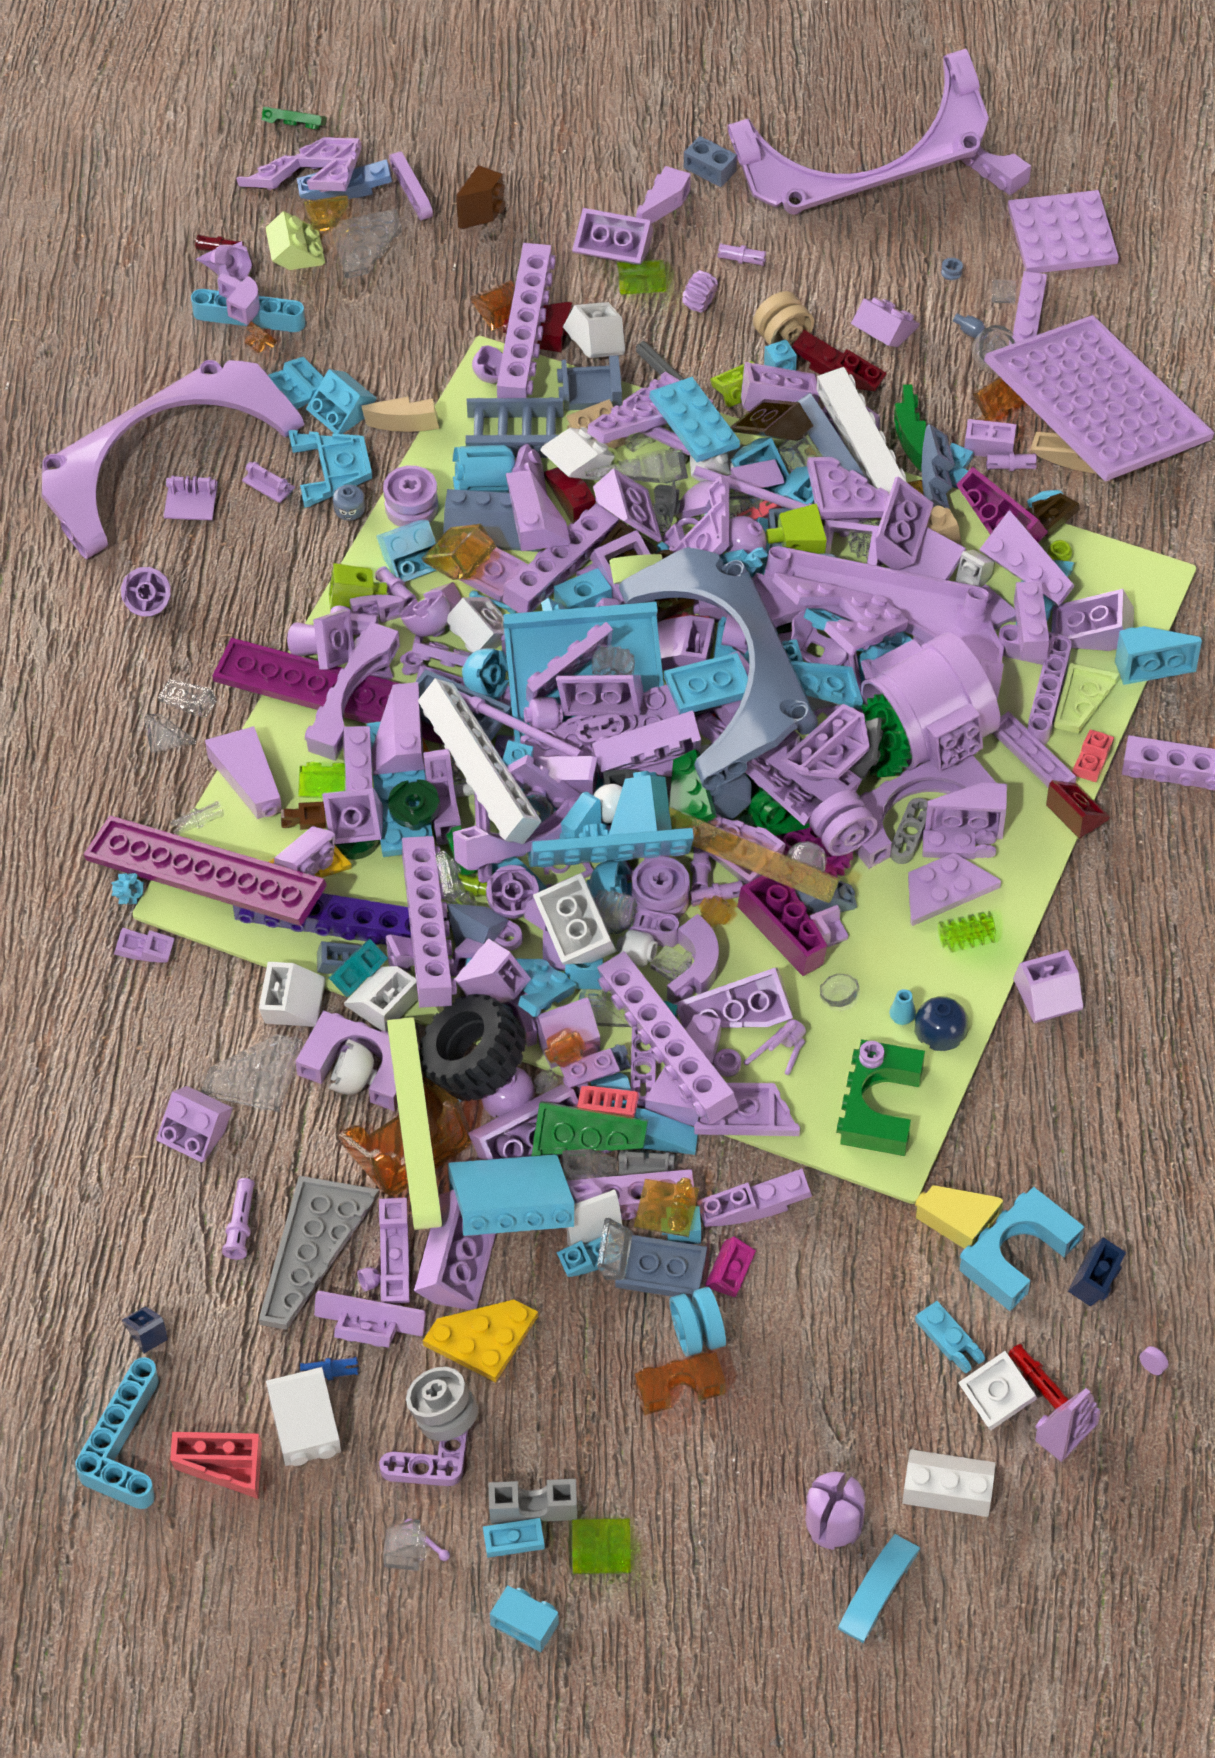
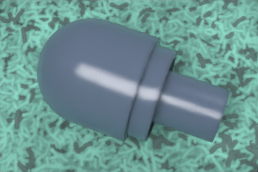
(969, 325)

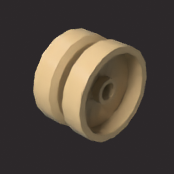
(782, 318)

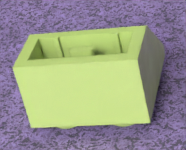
(294, 243)

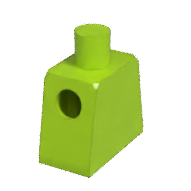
(799, 530)
(352, 582)

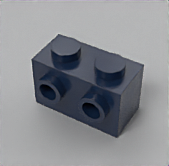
(1097, 1272)

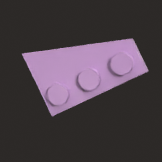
(537, 780)

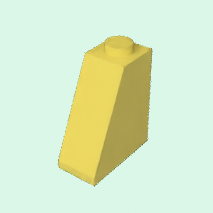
(958, 1213)

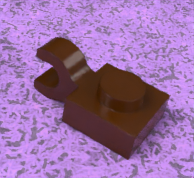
(307, 815)

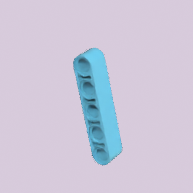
(273, 312)

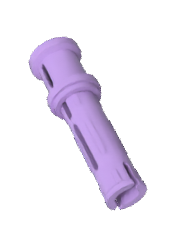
(238, 1229)

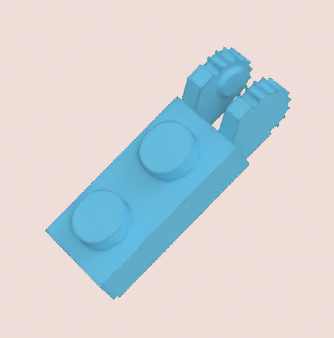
(948, 1336)

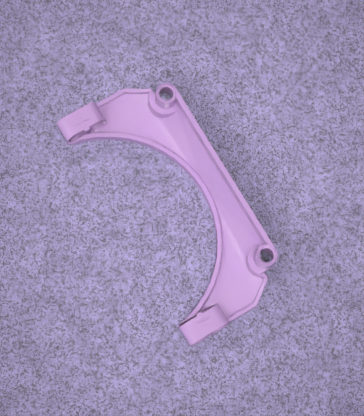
(778, 179)
(72, 486)
(927, 602)

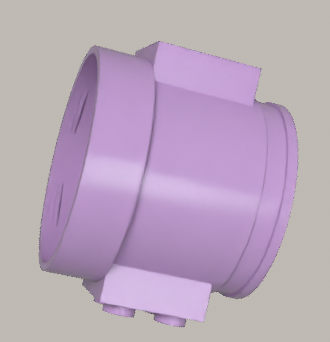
(938, 698)

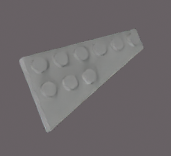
(314, 1234)

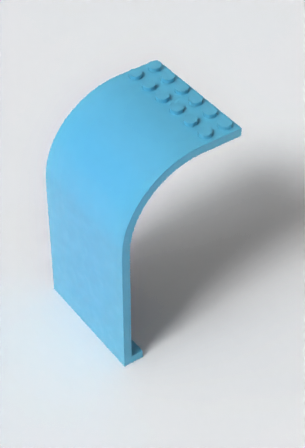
(530, 645)

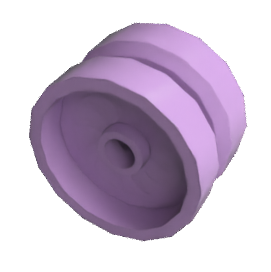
(410, 495)
(843, 823)
(661, 886)

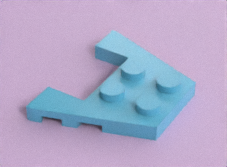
(342, 462)
(544, 987)

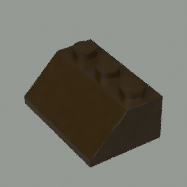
(775, 420)

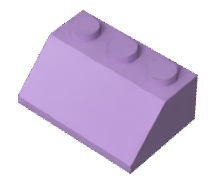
(613, 236)
(775, 384)
(902, 525)
(600, 694)

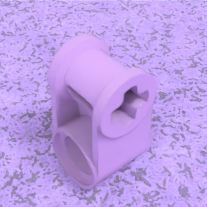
(656, 925)

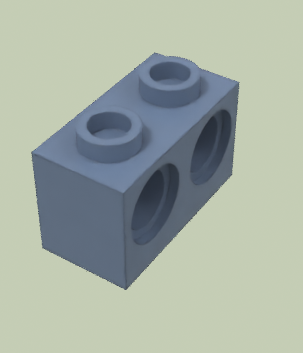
(710, 161)

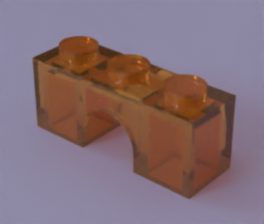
(700, 1373)

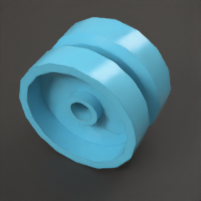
(697, 1321)

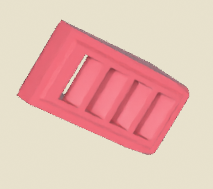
(591, 1097)

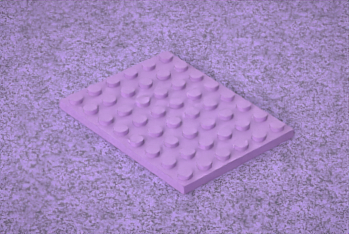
(1099, 397)

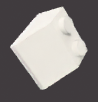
(577, 452)
(477, 623)

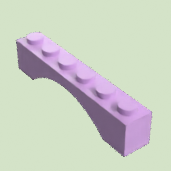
(375, 651)
(480, 847)

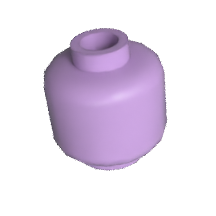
(543, 713)

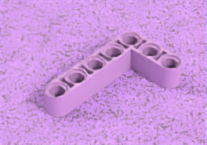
(1050, 679)

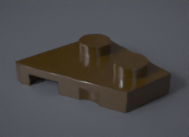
(1054, 511)

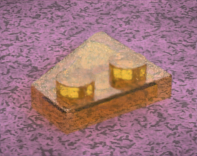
(325, 212)

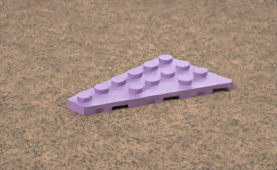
(656, 706)

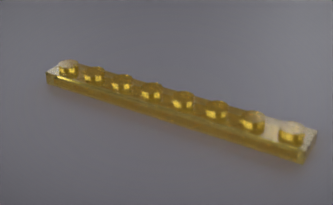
(756, 857)

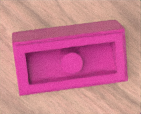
(730, 1267)

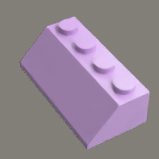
(514, 1132)
(453, 1263)

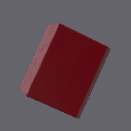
(1075, 807)

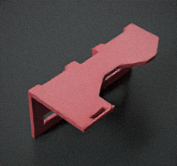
(763, 509)

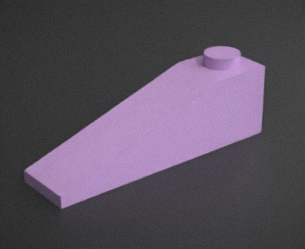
(535, 516)
(743, 1003)

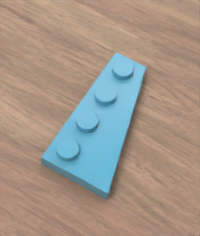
(829, 683)

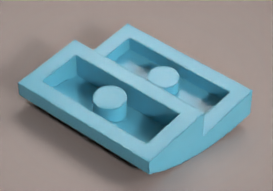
(297, 381)

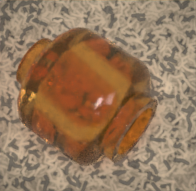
(565, 1047)

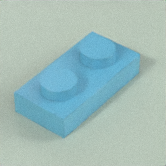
(513, 1537)

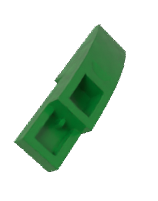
(909, 427)

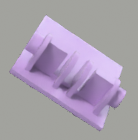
(190, 498)

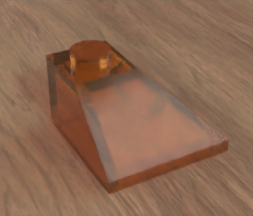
(495, 304)

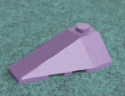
(399, 736)
(751, 833)
(1068, 1425)

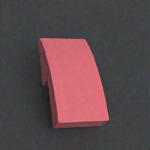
(1093, 755)

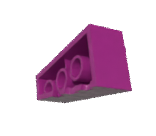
(993, 504)
(783, 922)

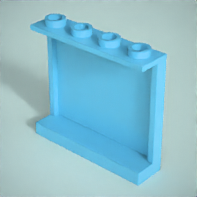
(511, 1194)

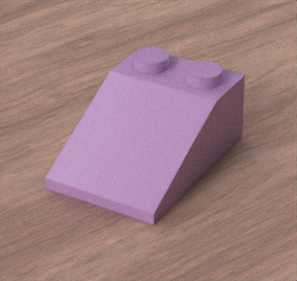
(628, 502)
(1094, 620)
(970, 810)

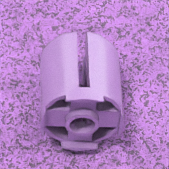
(835, 1511)

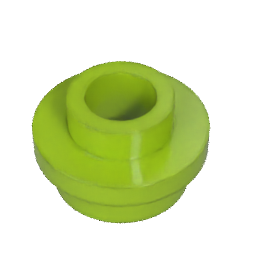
(1058, 547)

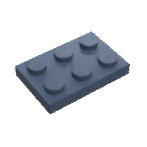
(664, 1267)

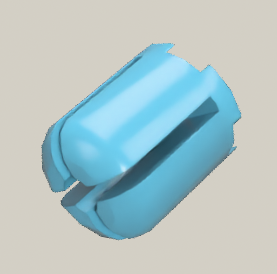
(482, 468)

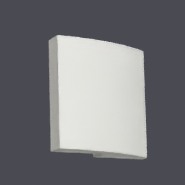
(590, 1217)

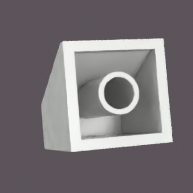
(303, 1417)

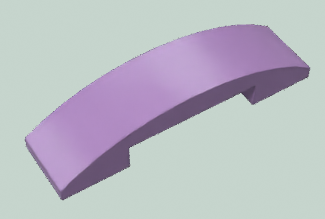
(394, 1250)

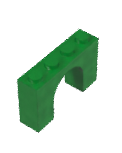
(861, 1124)

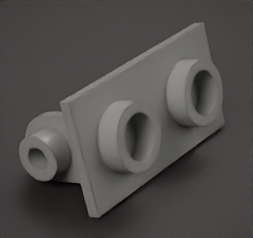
(642, 1163)

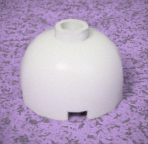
(353, 1069)

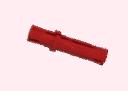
(1033, 1371)

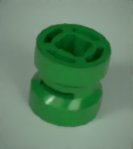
(767, 808)

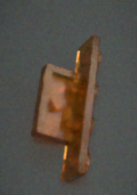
(996, 400)

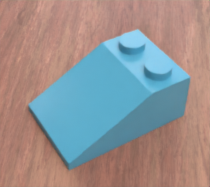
(1155, 654)

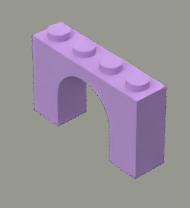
(329, 1040)

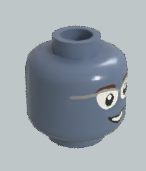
(348, 502)

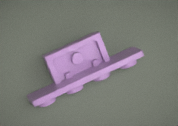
(367, 1319)

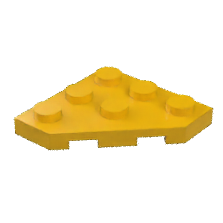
(483, 1336)

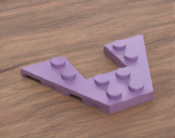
(334, 155)
(871, 613)

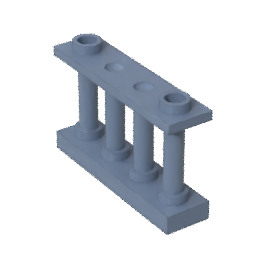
(513, 408)

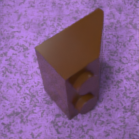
(480, 198)

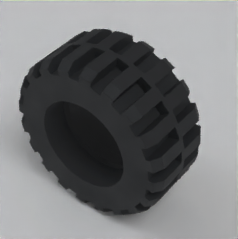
(488, 1063)

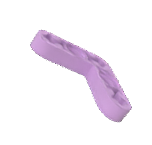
(443, 1460)

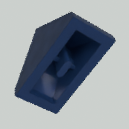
(146, 1328)

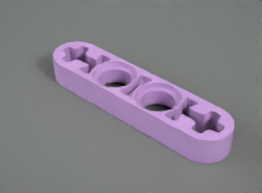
(411, 185)
(641, 1058)

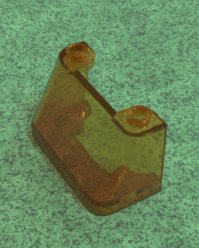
(383, 1151)

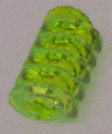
(968, 930)

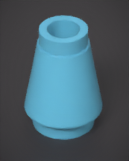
(903, 1009)

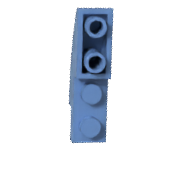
(360, 184)

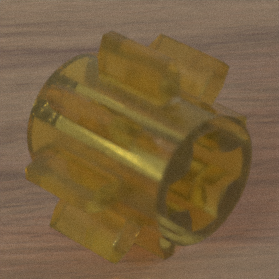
(715, 911)

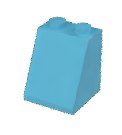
(642, 805)

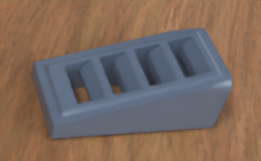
(334, 950)

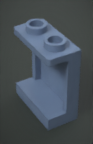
(590, 385)

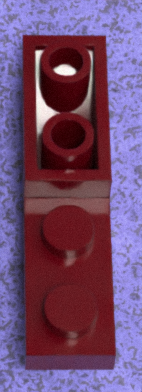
(826, 358)

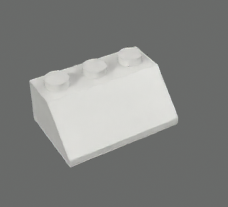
(574, 921)
(949, 1483)

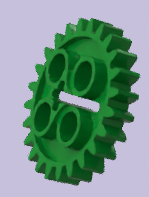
(894, 744)

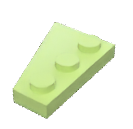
(1082, 695)

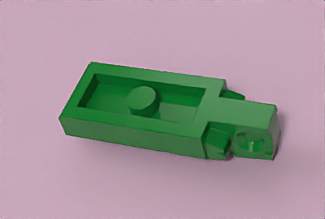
(292, 117)

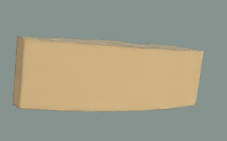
(402, 415)
(1056, 450)

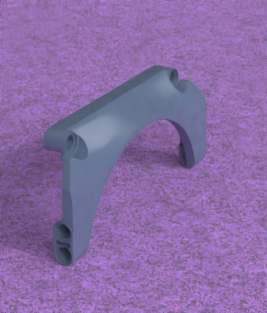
(773, 695)

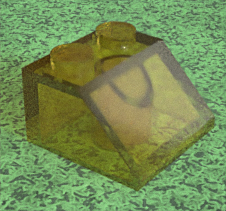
(460, 551)

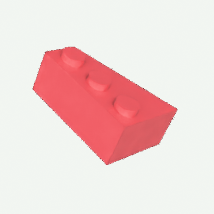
(220, 1458)

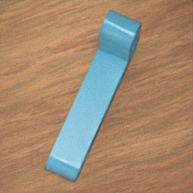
(116, 1436)

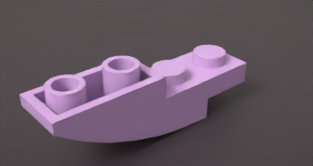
(755, 1202)

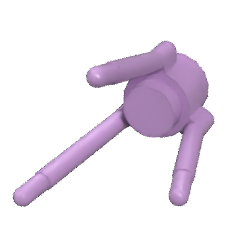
(789, 1036)

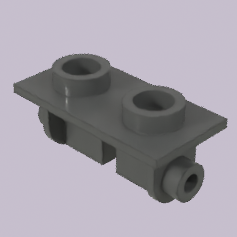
(667, 500)

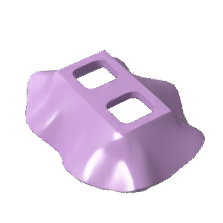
(806, 634)

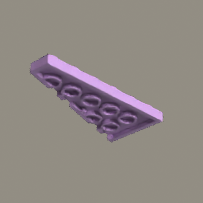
(782, 788)

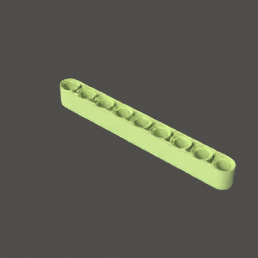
(414, 1124)

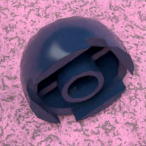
(941, 1023)

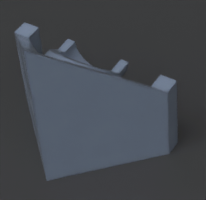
(474, 923)

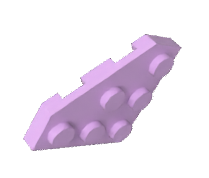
(843, 492)

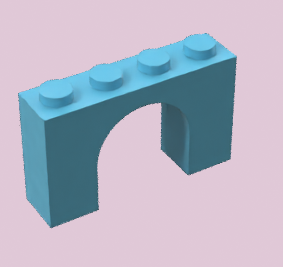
(1030, 1215)

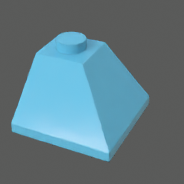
(759, 451)

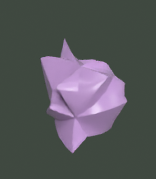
(228, 260)

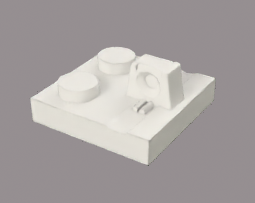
(997, 1390)

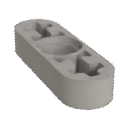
(912, 840)

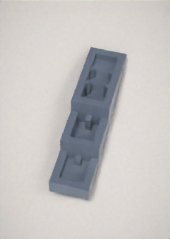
(936, 464)

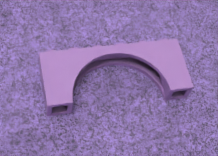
(918, 780)

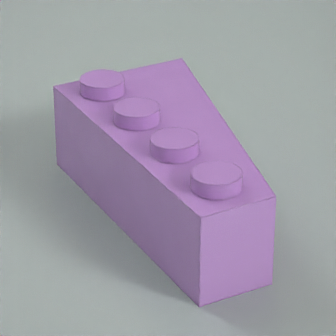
(648, 744)
(665, 1094)

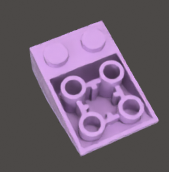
(685, 640)

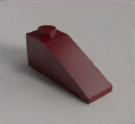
(571, 493)

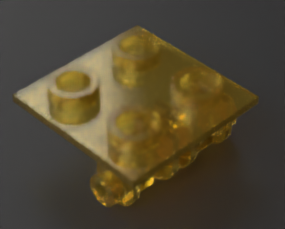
(667, 1207)

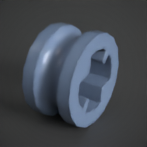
(951, 274)

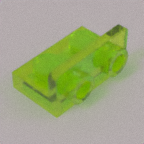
(642, 278)
(320, 779)

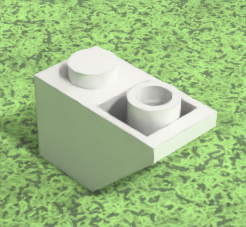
(974, 568)

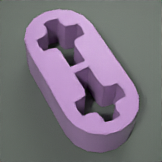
(597, 724)

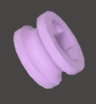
(873, 1062)

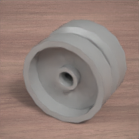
(442, 1403)

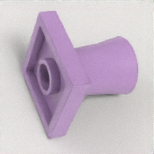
(328, 637)

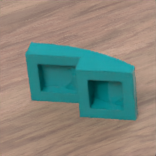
(358, 967)

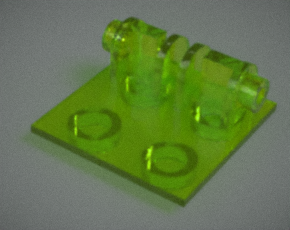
(601, 1546)

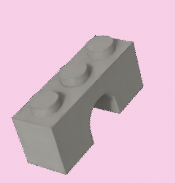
(552, 1503)

